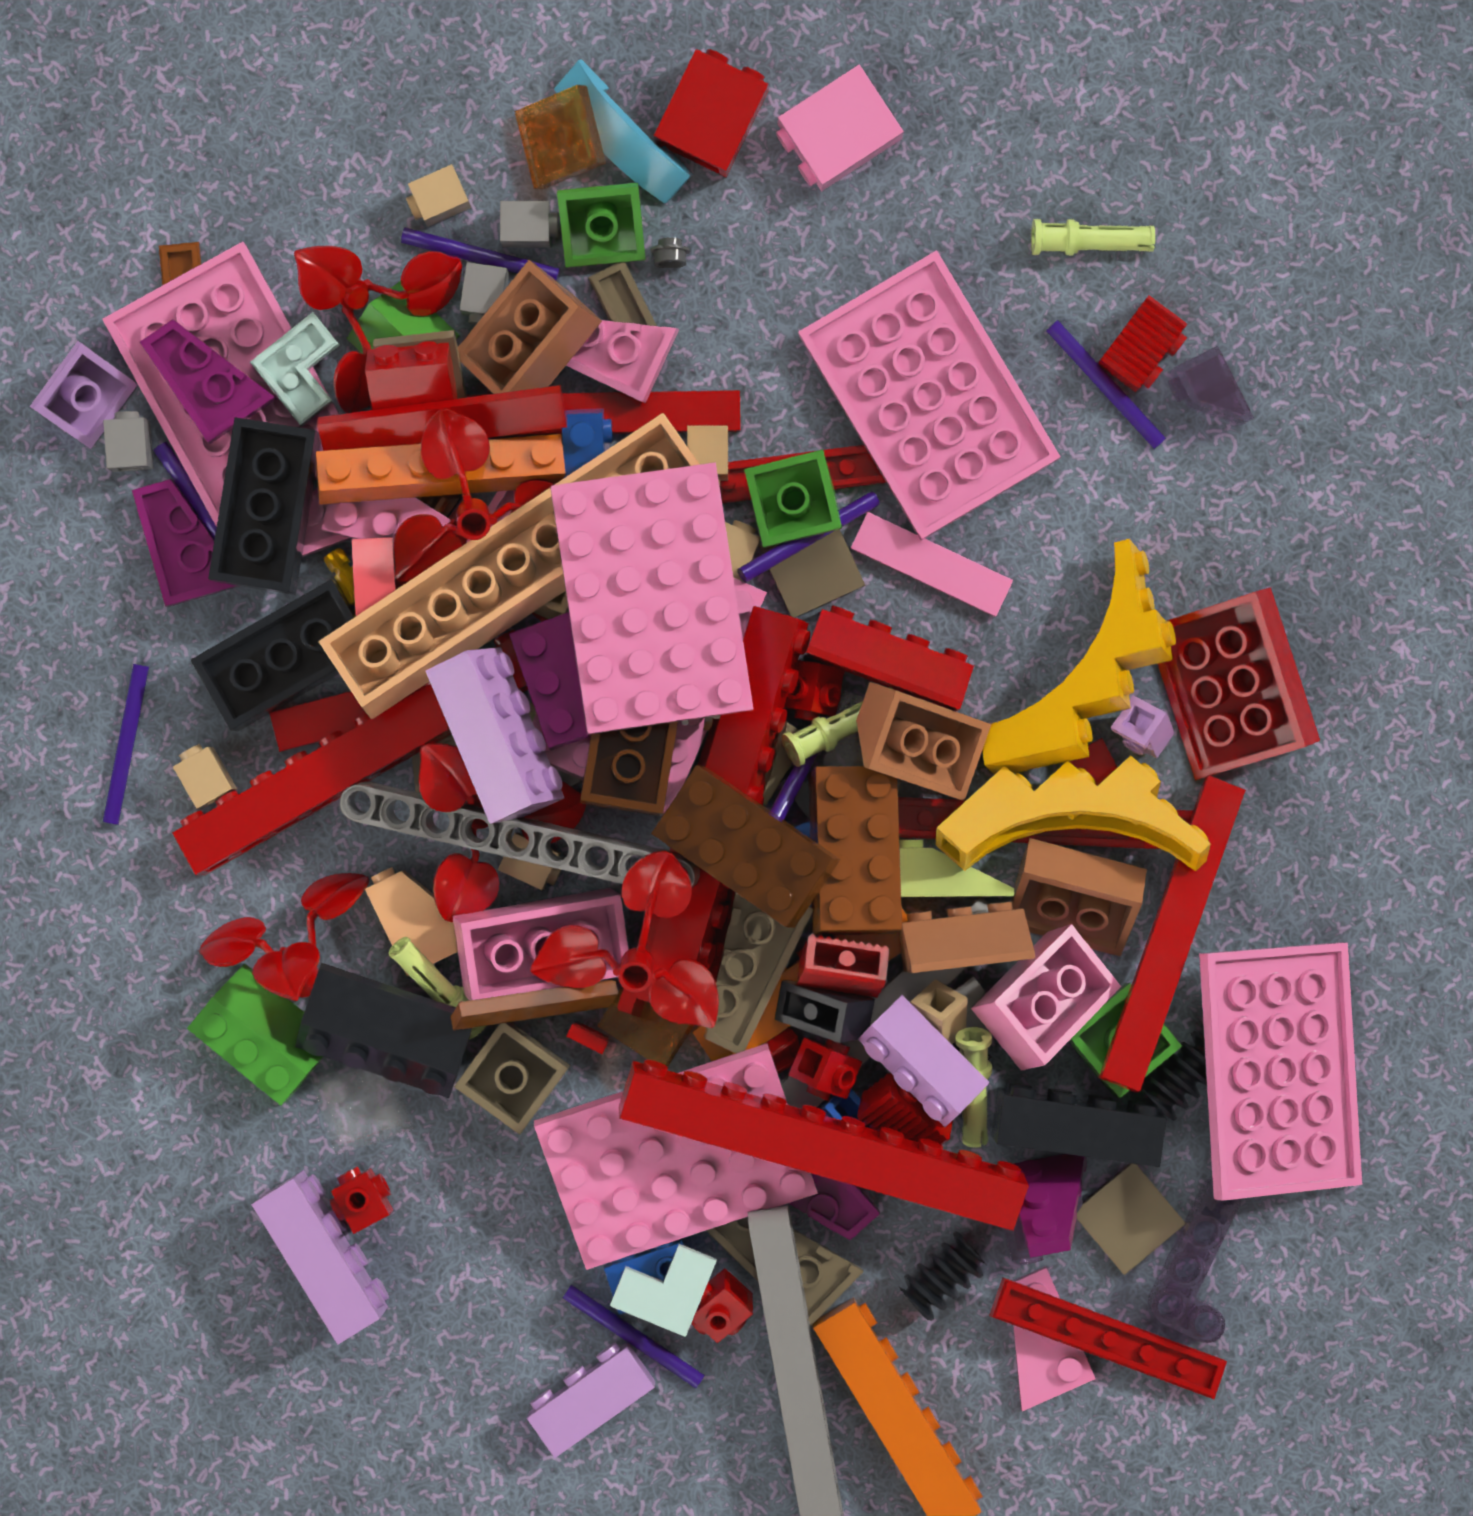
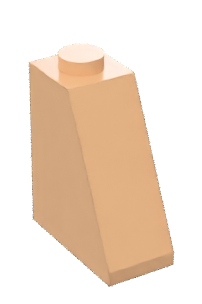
(411, 912)

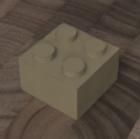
(512, 1076)

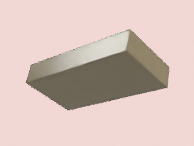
(620, 296)

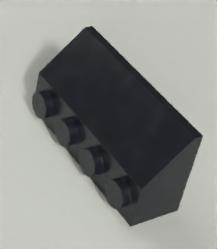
(383, 1031)

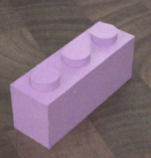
(923, 1061)
(589, 1398)

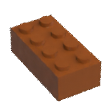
(858, 822)

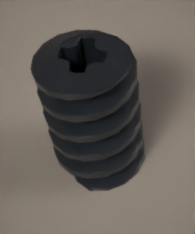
(1180, 1078)
(943, 1276)

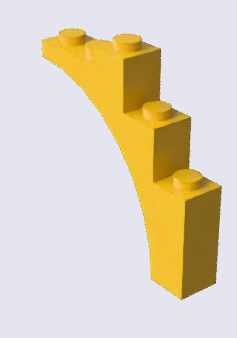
(1100, 684)
(1069, 799)

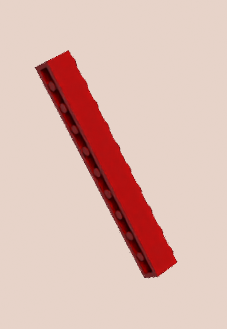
(740, 756)
(318, 777)
(822, 1144)

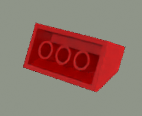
(890, 660)

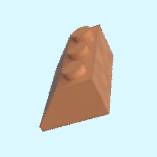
(527, 333)
(919, 741)
(1079, 889)
(965, 938)

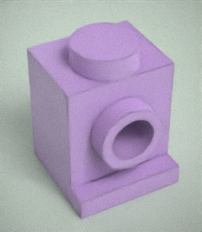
(1143, 728)

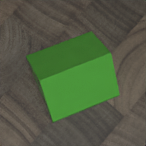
(601, 224)
(391, 318)
(793, 498)

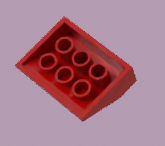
(1236, 685)

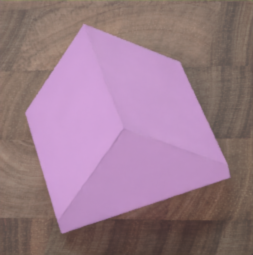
(83, 394)

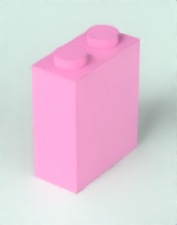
(838, 129)

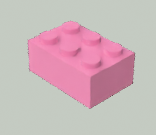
(1046, 998)

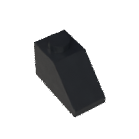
(824, 1012)

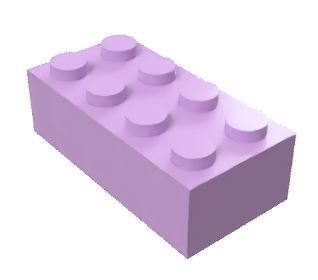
(495, 734)
(321, 1256)

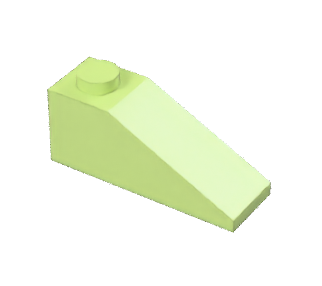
(933, 874)

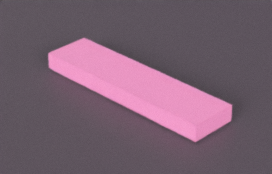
(931, 564)

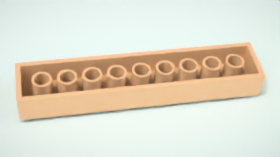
(478, 586)

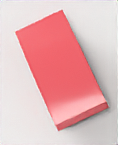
(372, 571)

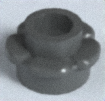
(670, 250)

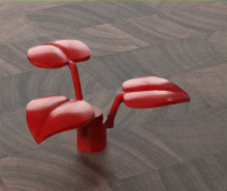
(333, 277)
(448, 448)
(445, 785)
(294, 968)
(681, 995)

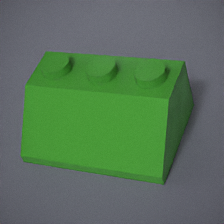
(256, 1035)

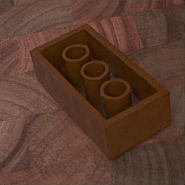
(630, 768)
(745, 846)

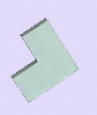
(287, 364)
(670, 1301)

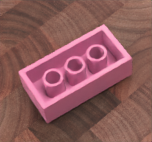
(504, 941)

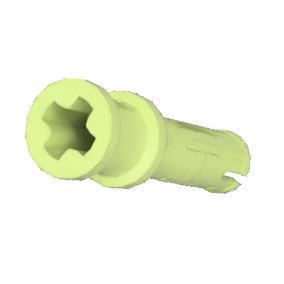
(1074, 237)
(820, 735)
(428, 976)
(974, 1047)

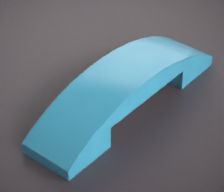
(625, 143)

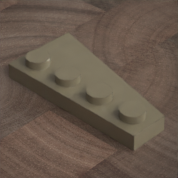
(749, 971)
(822, 1270)

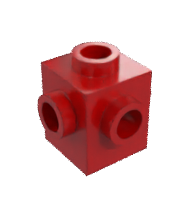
(816, 691)
(825, 1068)
(357, 1213)
(723, 1307)

